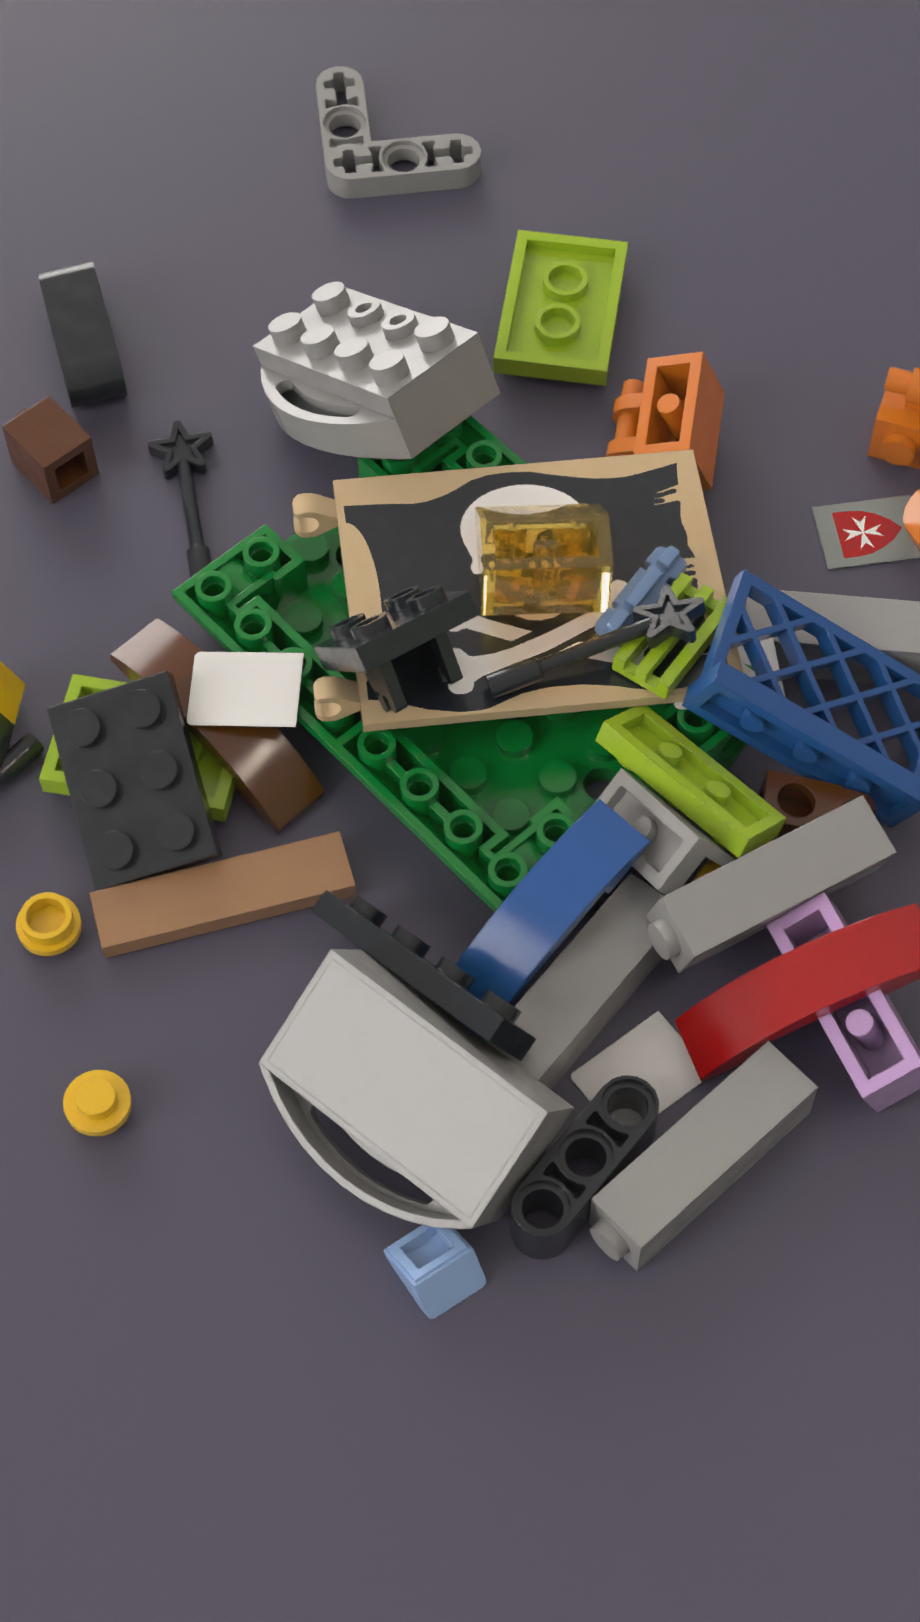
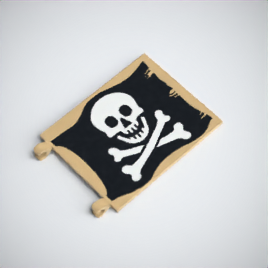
(424, 534)

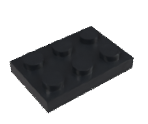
(134, 781)

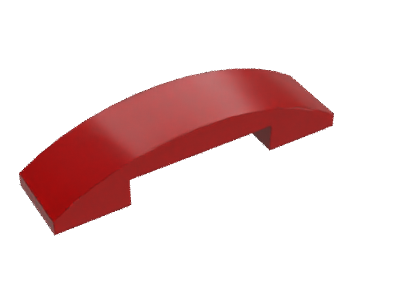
(801, 988)

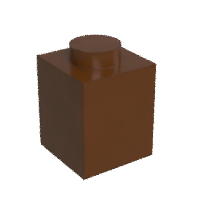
(50, 449)

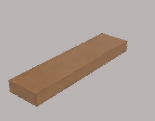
(221, 894)

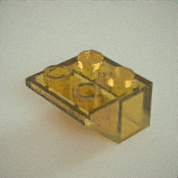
(543, 559)

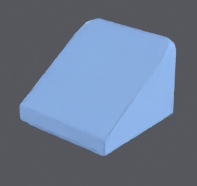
(436, 1268)

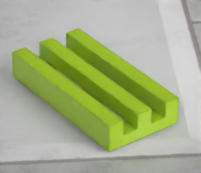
(642, 674)

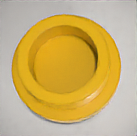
(48, 924)
(97, 1103)

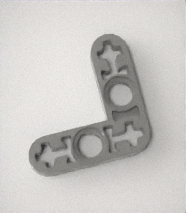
(362, 154)

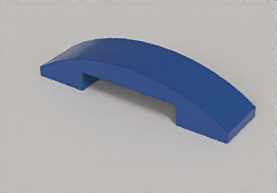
(551, 902)

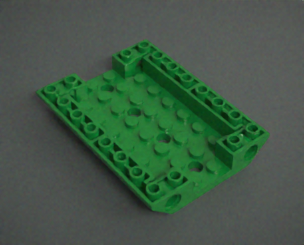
(474, 791)

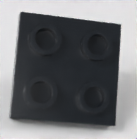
(410, 621)

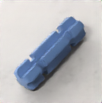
(643, 589)

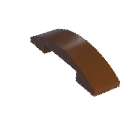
(259, 758)

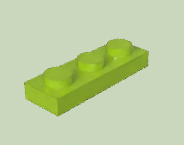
(690, 780)

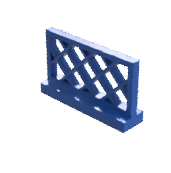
(808, 737)

